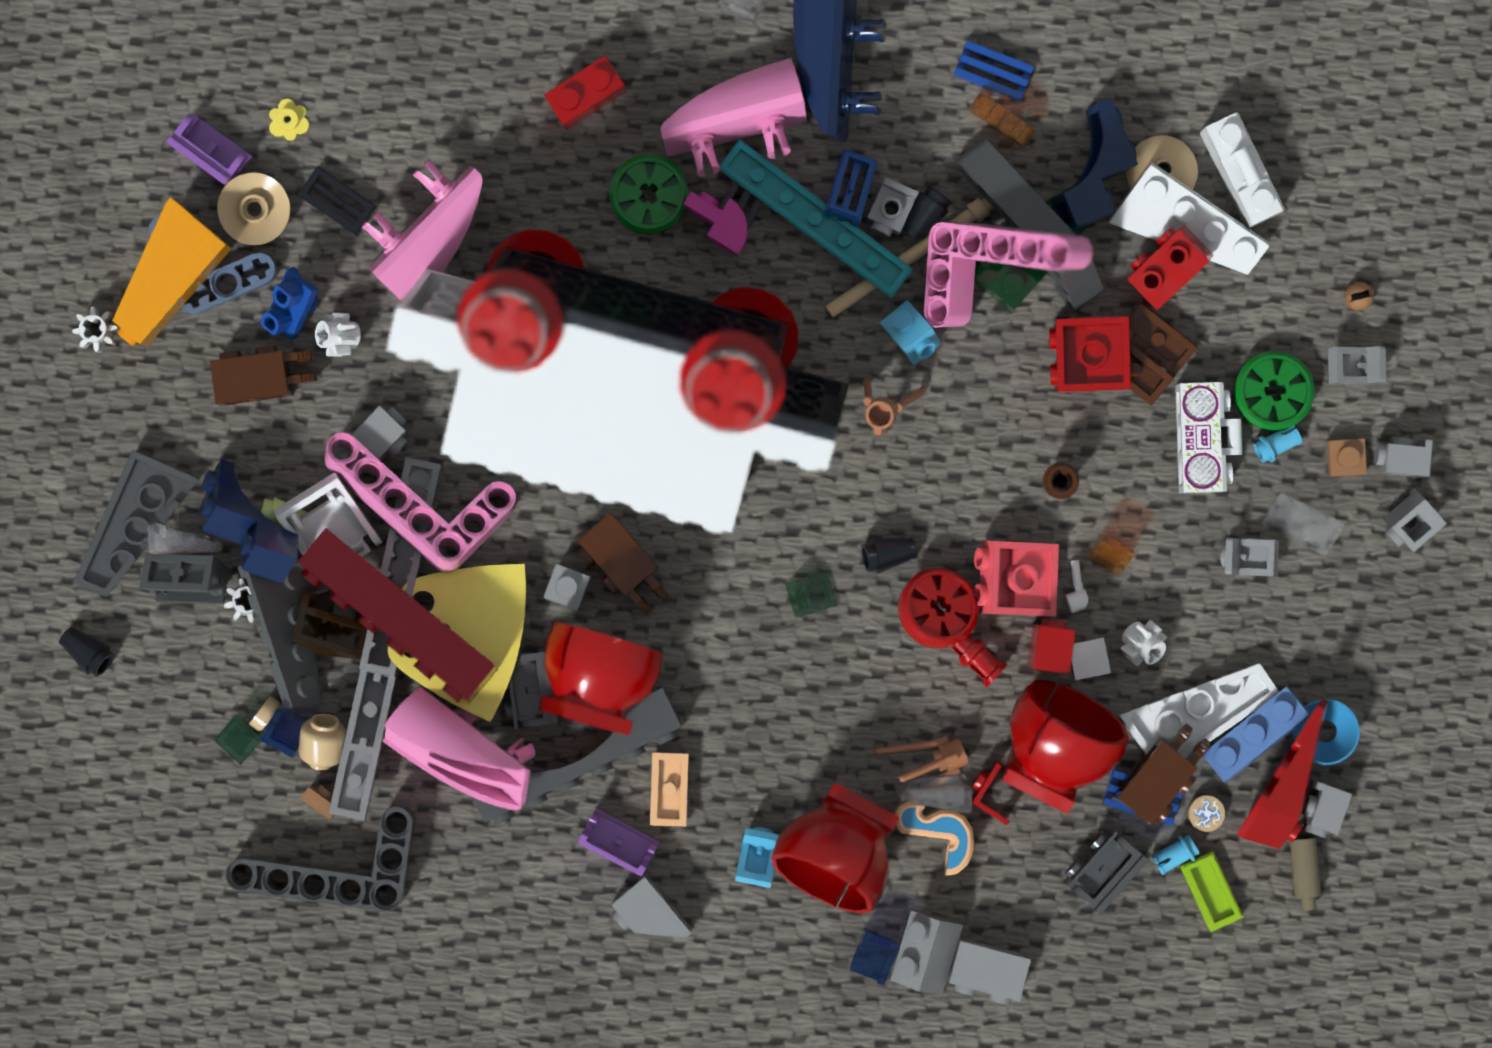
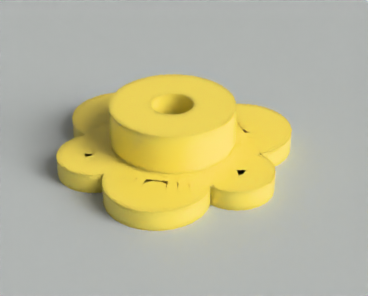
(298, 122)

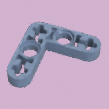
(248, 265)

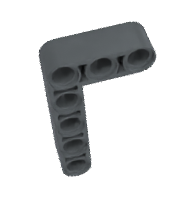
(1026, 210)
(334, 877)

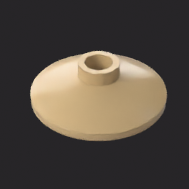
(1167, 151)
(234, 205)

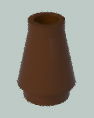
(1070, 477)

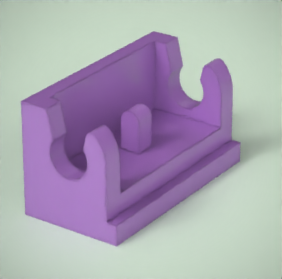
(209, 149)
(618, 842)

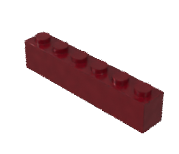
(397, 615)

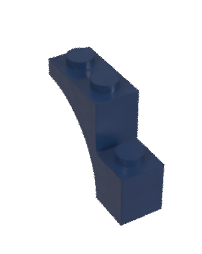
(1108, 157)
(228, 514)

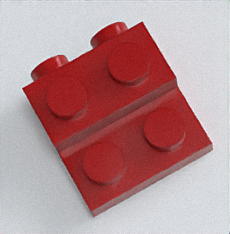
(1091, 354)

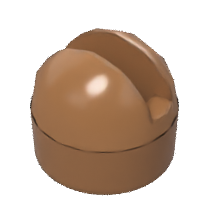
(1359, 304)

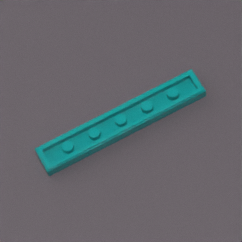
(806, 214)

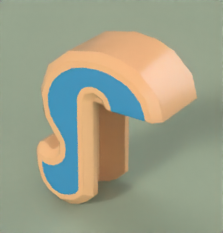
(939, 824)

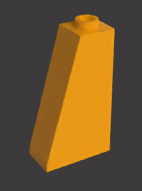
(168, 273)

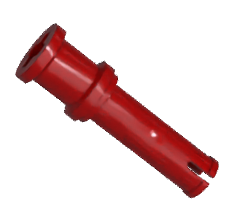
(977, 657)

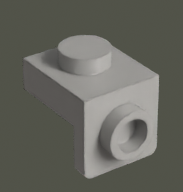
(1357, 365)
(1250, 557)

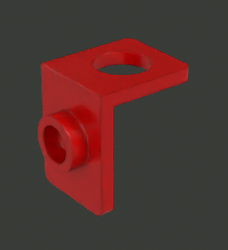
(981, 784)

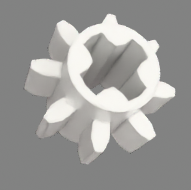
(86, 332)
(337, 334)
(236, 597)
(1143, 643)

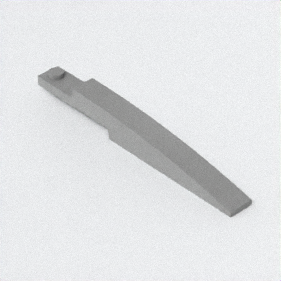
(378, 673)

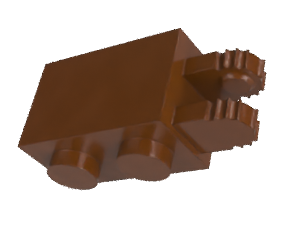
(257, 376)
(621, 560)
(1161, 777)

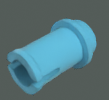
(1276, 443)
(1177, 852)

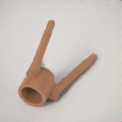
(883, 411)
(948, 757)

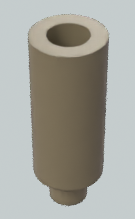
(1305, 871)

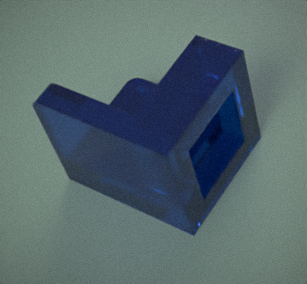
(284, 731)
(874, 956)

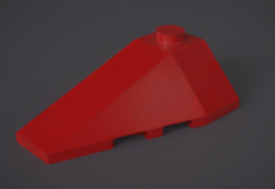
(1284, 798)

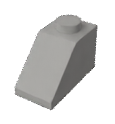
(648, 911)

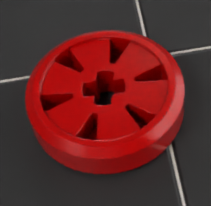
(954, 595)

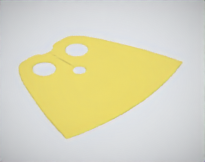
(486, 611)

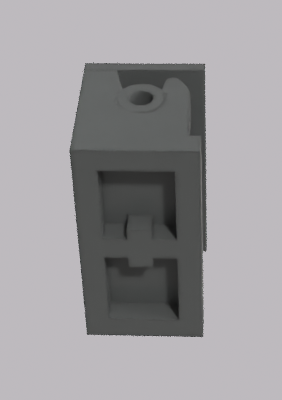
(185, 578)
(526, 688)
(1105, 870)

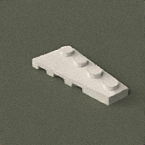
(1163, 202)
(1205, 707)

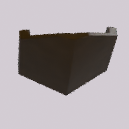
(327, 627)

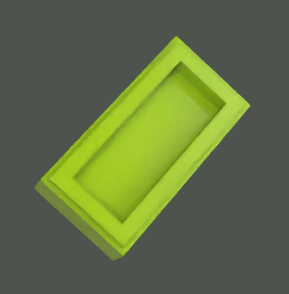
(1211, 891)

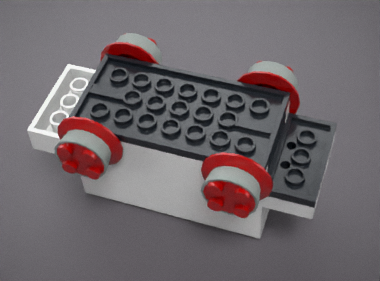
(617, 381)

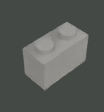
(926, 952)
(988, 970)

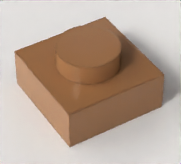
(1346, 457)
(319, 799)

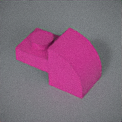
(728, 225)

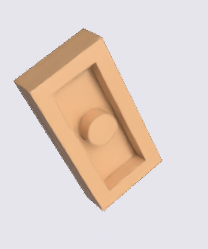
(669, 789)

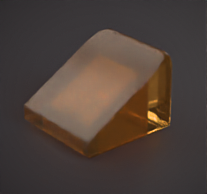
(1111, 554)

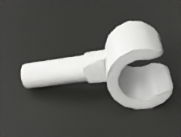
(1078, 599)

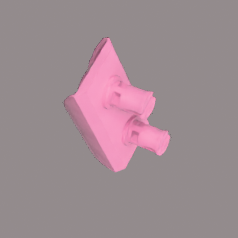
(738, 108)
(432, 237)
(457, 752)

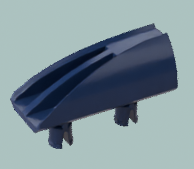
(825, 59)

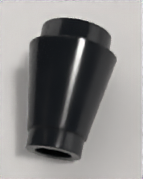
(927, 211)
(887, 553)
(89, 653)

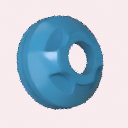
(1346, 737)

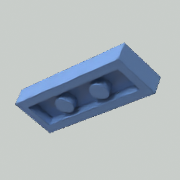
(1256, 734)

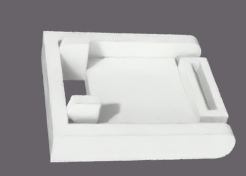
(338, 514)

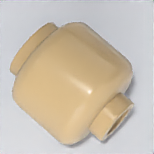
(321, 741)

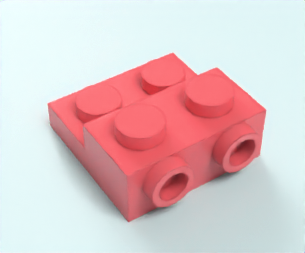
(1017, 578)

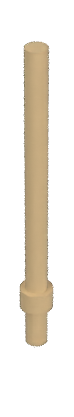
(976, 211)

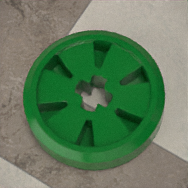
(626, 194)
(1286, 372)

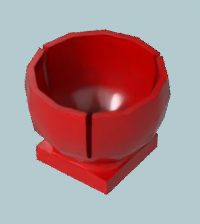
(596, 677)
(1061, 744)
(838, 847)

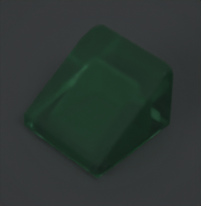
(811, 594)
(239, 739)

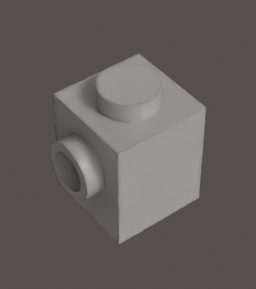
(383, 432)

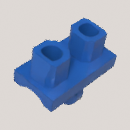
(290, 305)

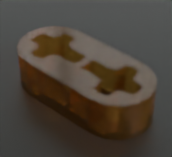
(1002, 120)

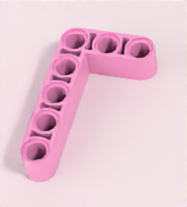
(957, 246)
(415, 508)

